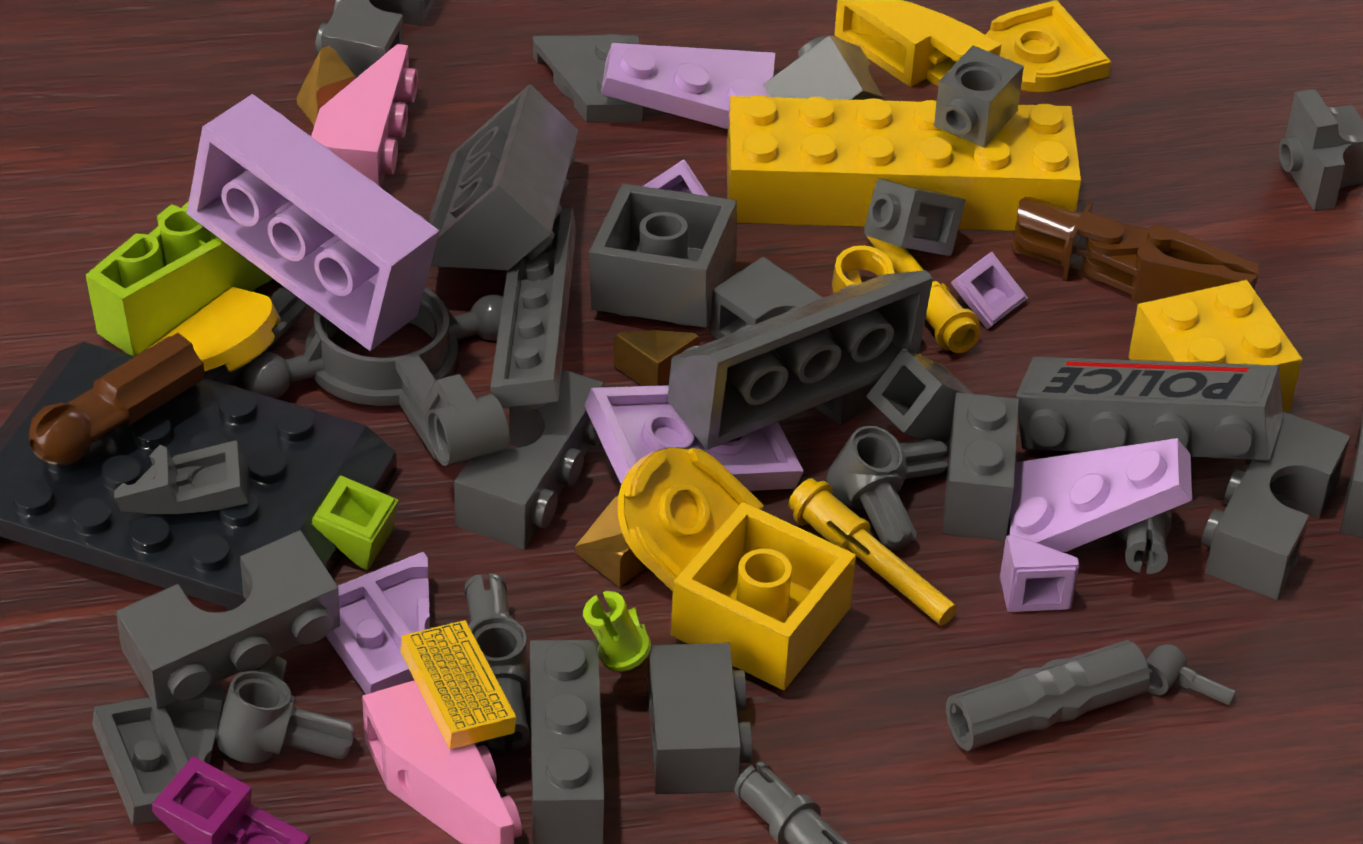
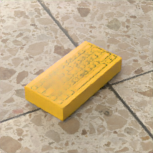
(458, 684)

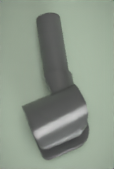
(1169, 666)

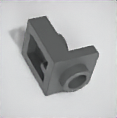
(914, 217)

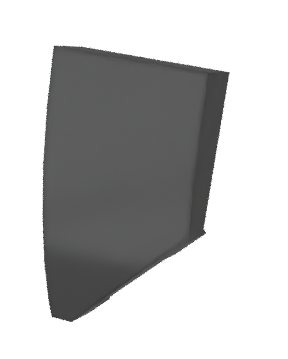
(188, 482)

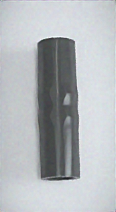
(1047, 695)

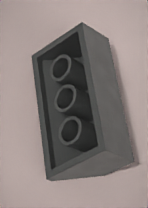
(504, 187)
(798, 357)

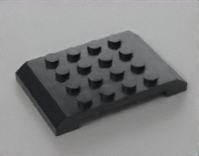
(289, 465)

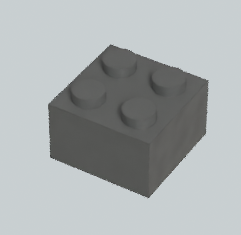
(662, 254)

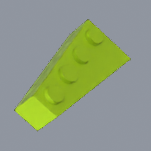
(164, 280)

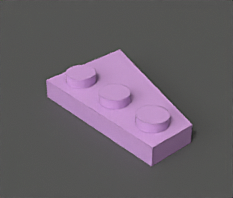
(1097, 492)

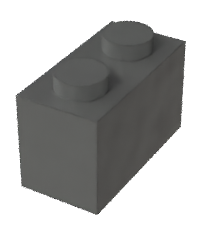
(980, 466)
(695, 718)

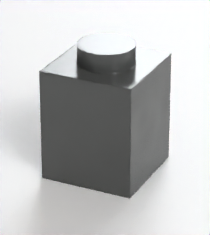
(918, 396)

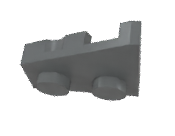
(579, 74)
(151, 745)

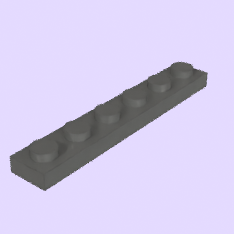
(535, 322)

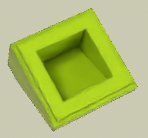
(356, 520)

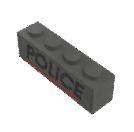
(1120, 403)

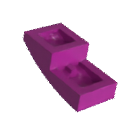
(216, 808)

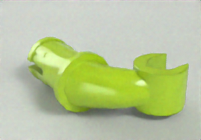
(619, 632)

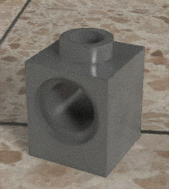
(978, 96)

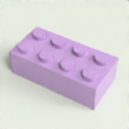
(311, 221)

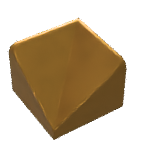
(323, 82)
(648, 354)
(607, 550)

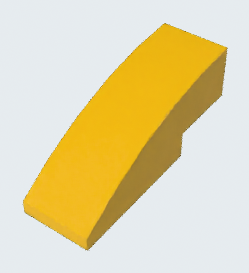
(908, 38)

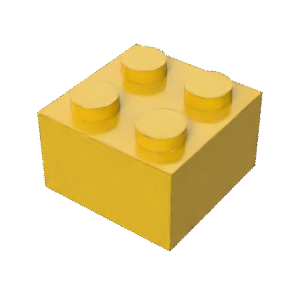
(1216, 327)
(763, 592)

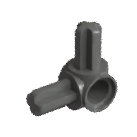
(872, 473)
(262, 719)

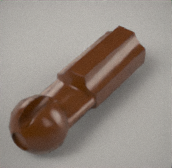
(64, 431)

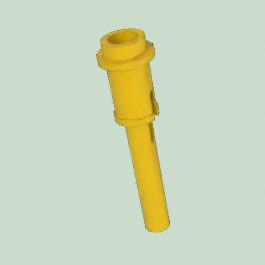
(954, 327)
(815, 505)

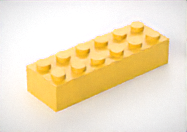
(823, 158)

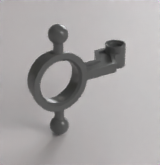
(436, 403)

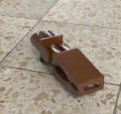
(1128, 257)

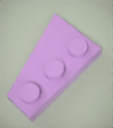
(685, 79)

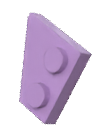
(376, 615)

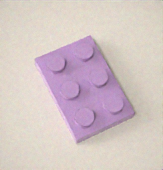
(643, 421)

